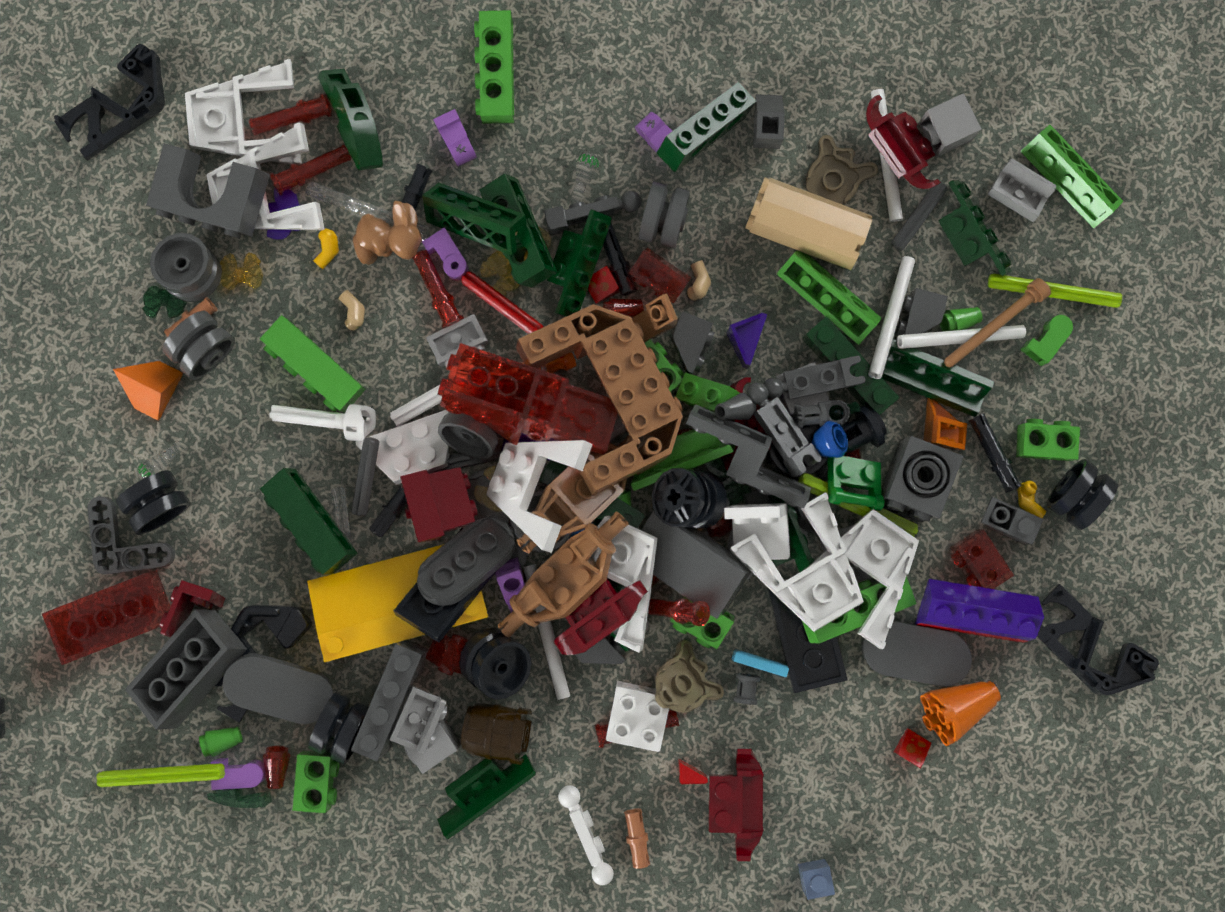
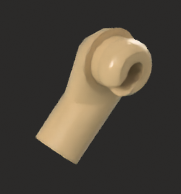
(701, 283)
(355, 312)

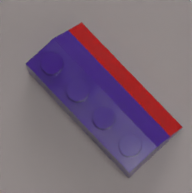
(980, 611)

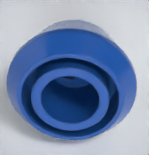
(830, 440)

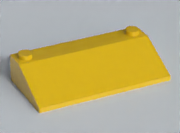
(357, 605)

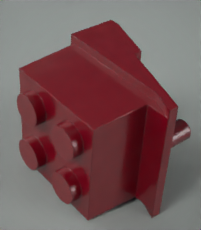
(438, 502)

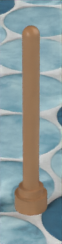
(1036, 292)

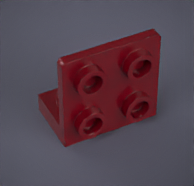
(183, 601)

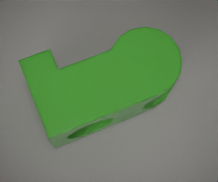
(1053, 337)

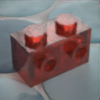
(659, 275)
(980, 560)

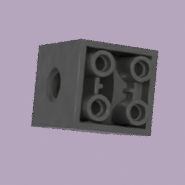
(906, 492)

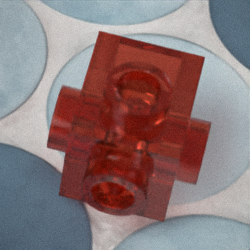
(447, 653)

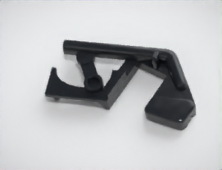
(143, 68)
(285, 622)
(1133, 664)

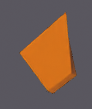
(149, 386)
(943, 428)

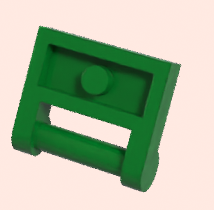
(855, 474)

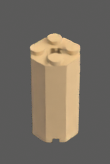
(809, 223)

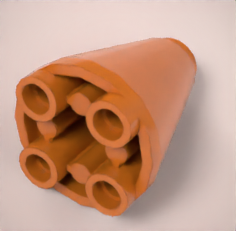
(958, 708)

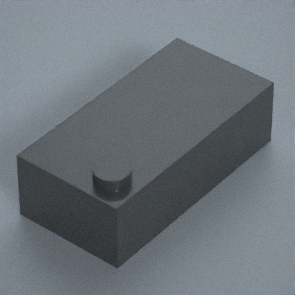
(696, 565)
(185, 669)

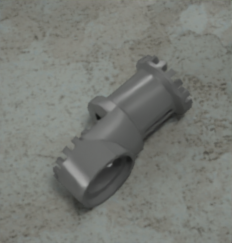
(821, 413)

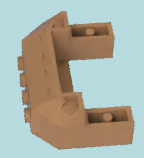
(630, 380)

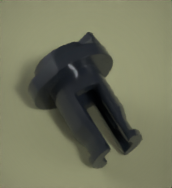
(867, 428)

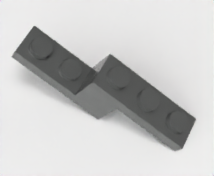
(748, 458)

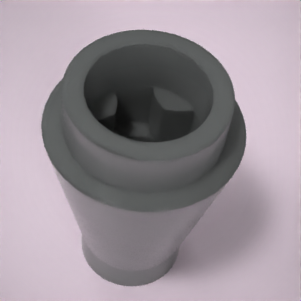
(736, 408)

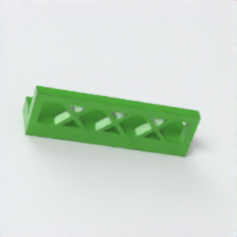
(1072, 176)
(688, 452)

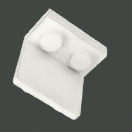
(766, 521)
(636, 717)

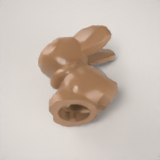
(378, 238)

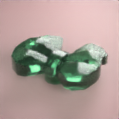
(156, 297)

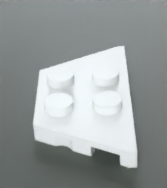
(411, 448)

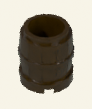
(496, 732)

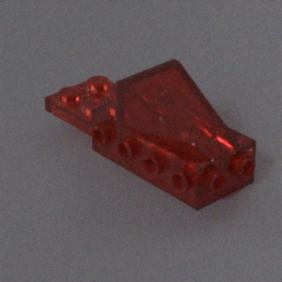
(524, 400)

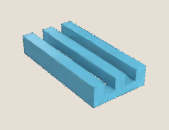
(760, 663)

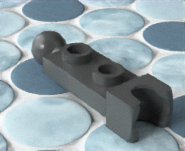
(560, 219)
(815, 379)
(783, 430)

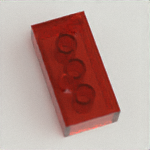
(107, 617)

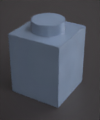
(816, 879)

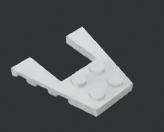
(217, 111)
(281, 146)
(518, 476)
(887, 556)
(629, 564)
(821, 590)

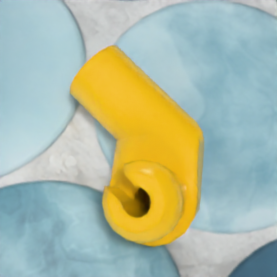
(329, 246)
(1026, 499)

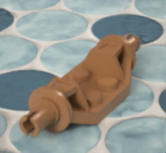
(571, 503)
(565, 577)

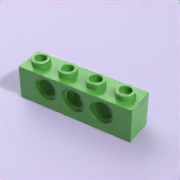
(500, 26)
(829, 296)
(853, 619)

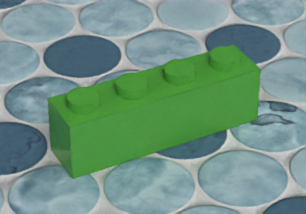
(312, 364)

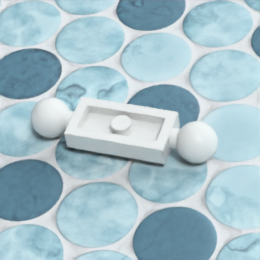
(602, 872)

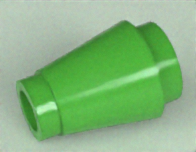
(960, 319)
(217, 741)

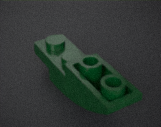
(355, 118)

